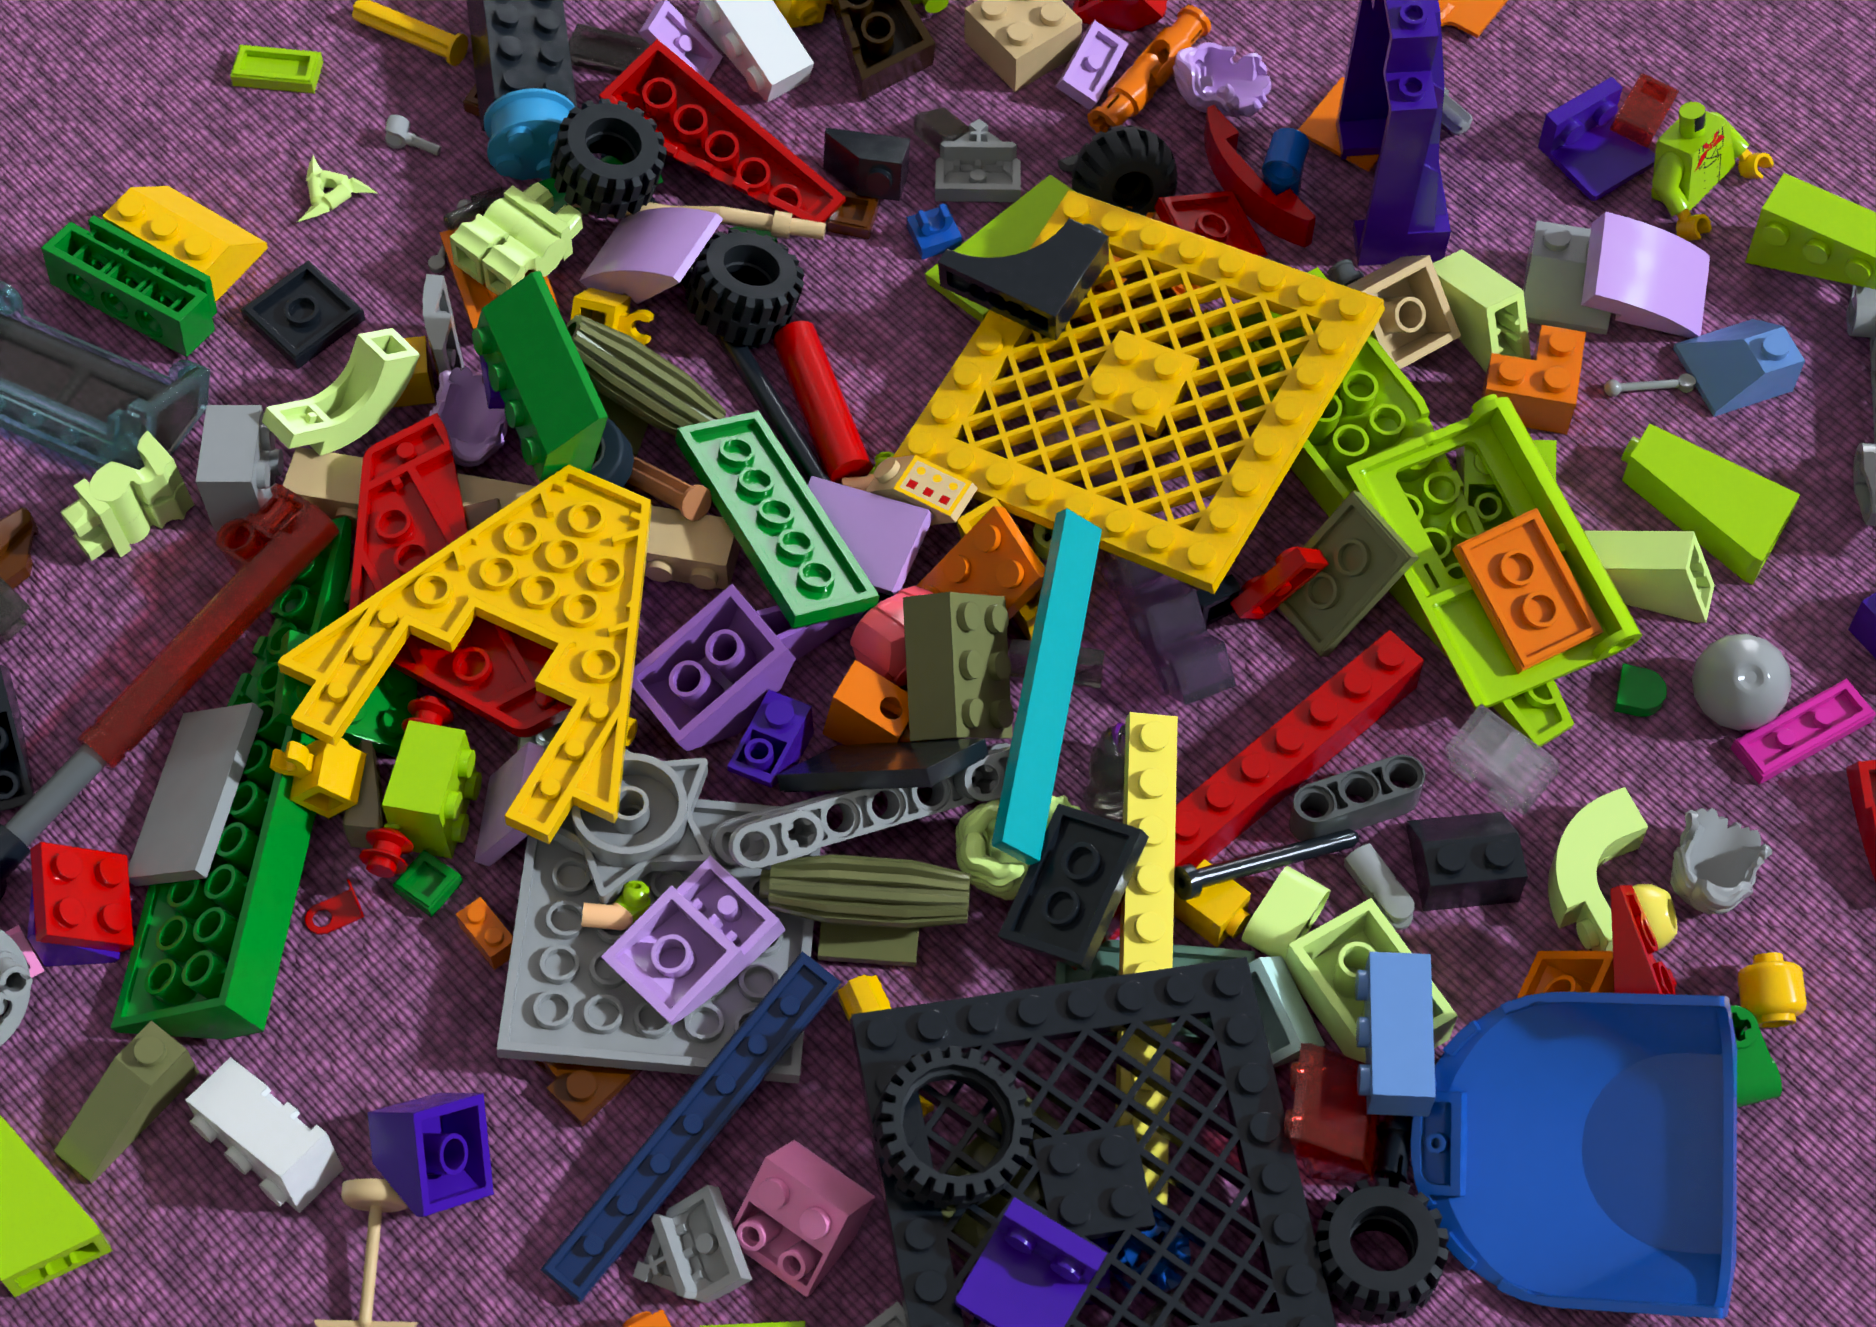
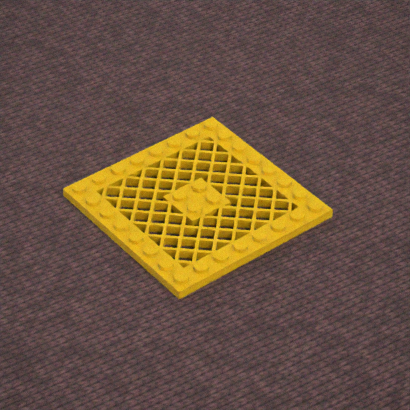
(1142, 391)

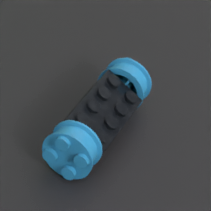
(521, 81)

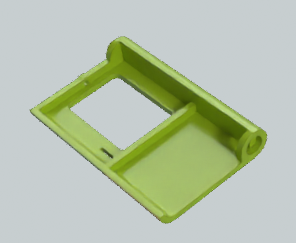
(1453, 606)

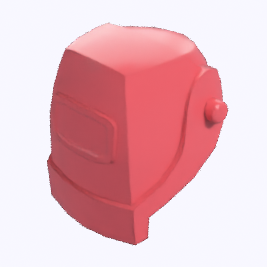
(880, 637)

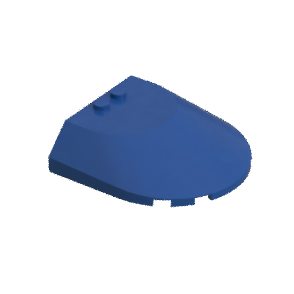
(1590, 1151)

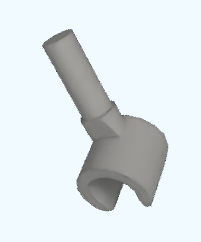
(398, 136)

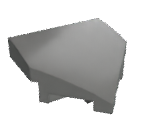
(978, 168)
(695, 1249)

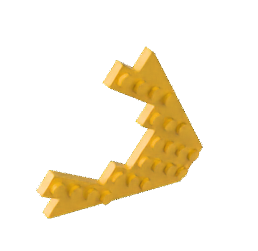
(548, 567)

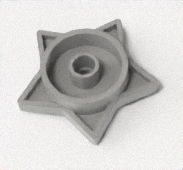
(651, 828)

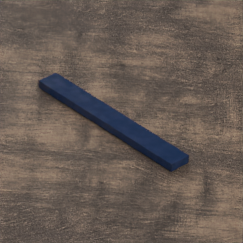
(690, 1127)

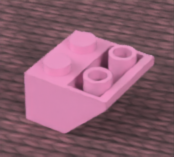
(800, 1216)

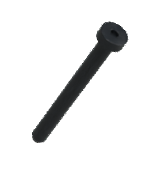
(1190, 881)

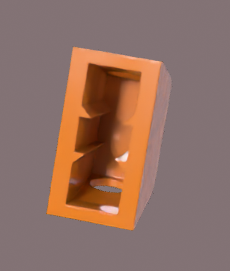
(867, 709)

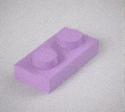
(1092, 65)

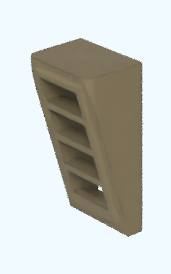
(368, 812)

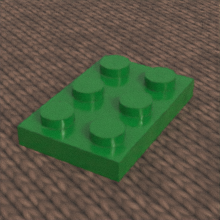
(378, 718)

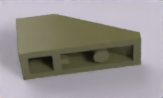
(126, 1100)

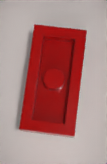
(1269, 590)

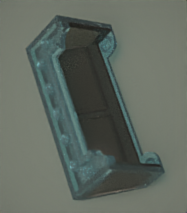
(87, 397)

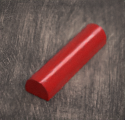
(821, 401)

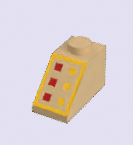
(923, 485)

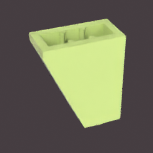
(1485, 308)
(1657, 571)

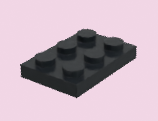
(1073, 887)

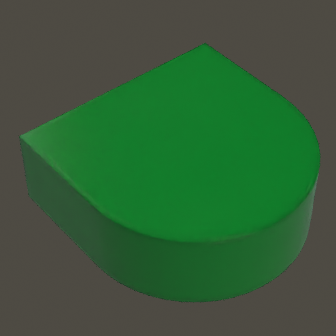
(1639, 691)

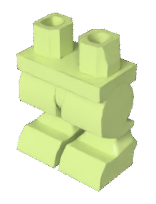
(515, 237)
(127, 501)

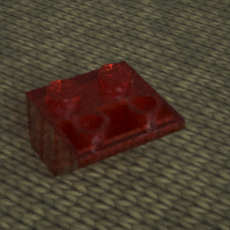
(1329, 1117)

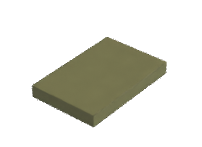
(1363, 566)

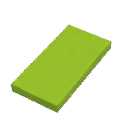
(1007, 235)

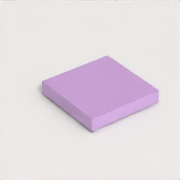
(503, 787)

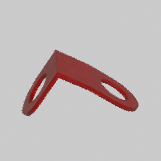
(342, 907)

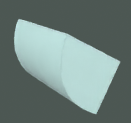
(1282, 1010)

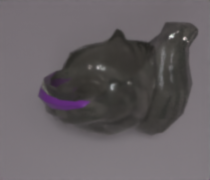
(1106, 772)

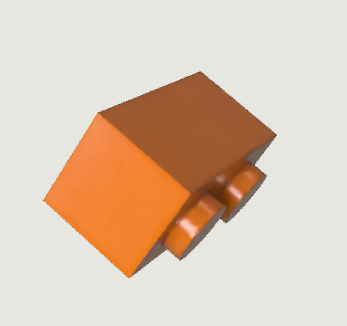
(486, 932)

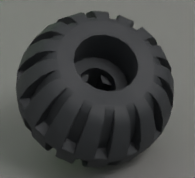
(1135, 158)

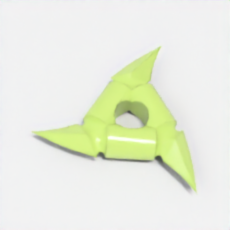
(323, 179)

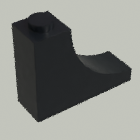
(1035, 286)

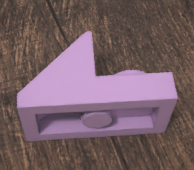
(680, 37)

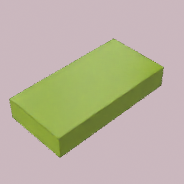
(276, 69)

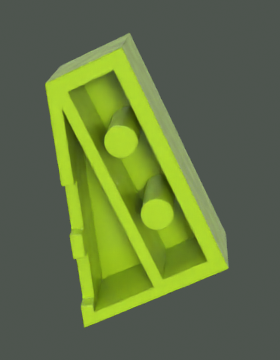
(1815, 235)

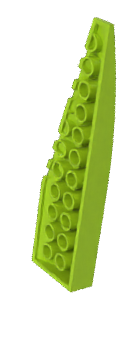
(1367, 416)

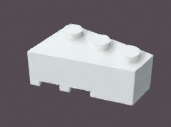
(757, 43)
(264, 1136)

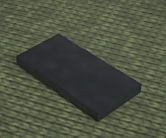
(883, 765)

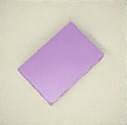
(876, 529)

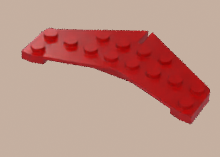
(406, 515)

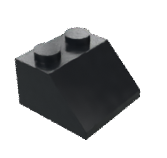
(1467, 861)

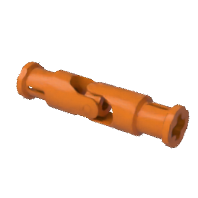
(1149, 70)

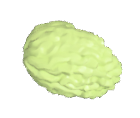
(990, 867)

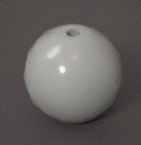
(1741, 681)

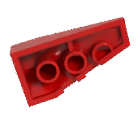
(1633, 948)

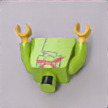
(1694, 159)

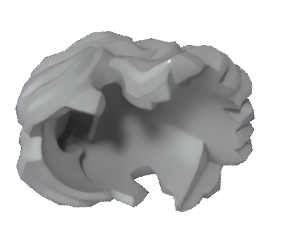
(1716, 863)

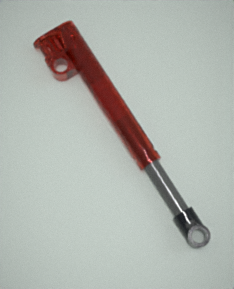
(267, 555)

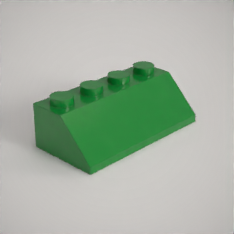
(540, 378)

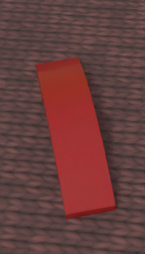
(1280, 214)

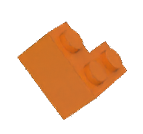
(1544, 387)

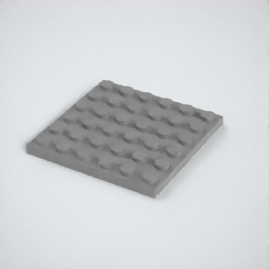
(577, 1010)

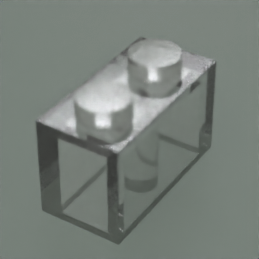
(1501, 761)

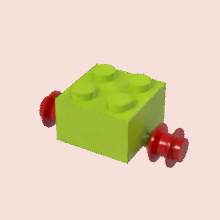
(425, 791)

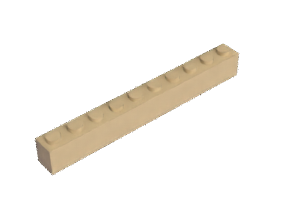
(677, 548)

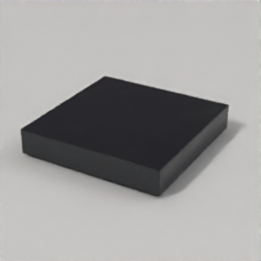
(303, 314)

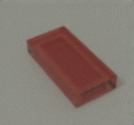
(1644, 110)

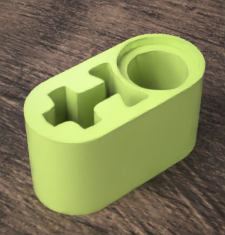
(1285, 913)

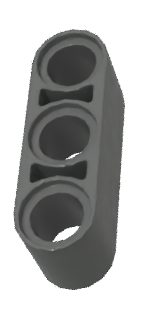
(1371, 783)

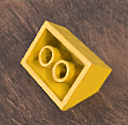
(187, 233)

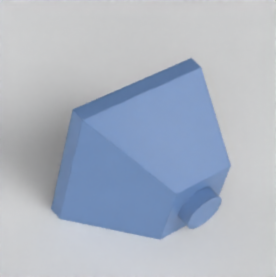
(1741, 364)

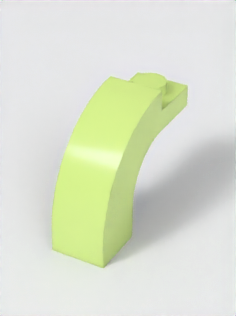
(354, 402)
(1594, 836)

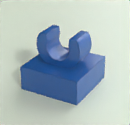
(934, 231)

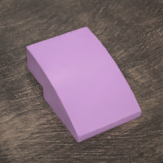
(650, 251)
(1645, 276)
(693, 941)

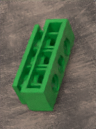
(74, 267)

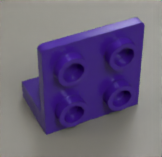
(1586, 149)
(1029, 1272)

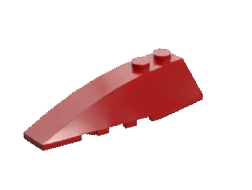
(719, 137)

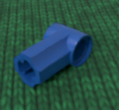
(1285, 161)

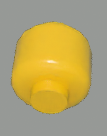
(1772, 990)

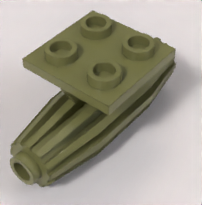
(638, 383)
(868, 904)

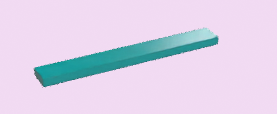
(1047, 688)

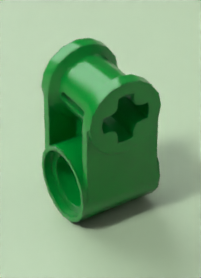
(1756, 1070)

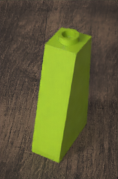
(1726, 505)
(40, 1222)

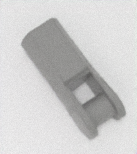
(1381, 885)

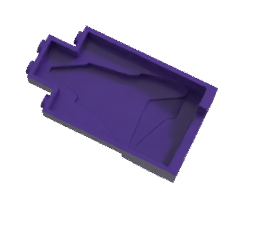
(1395, 111)

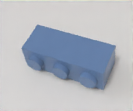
(1396, 1034)

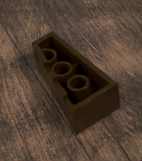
(883, 42)

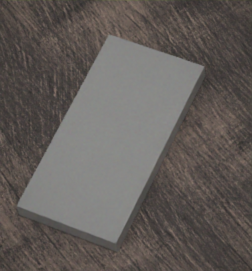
(194, 795)

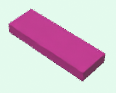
(1803, 731)

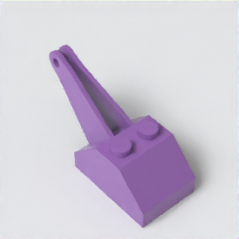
(721, 664)

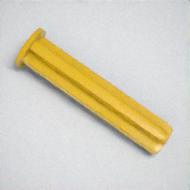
(411, 30)

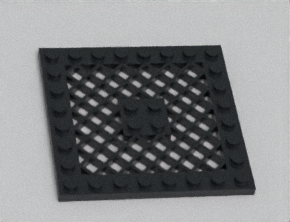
(1097, 1176)

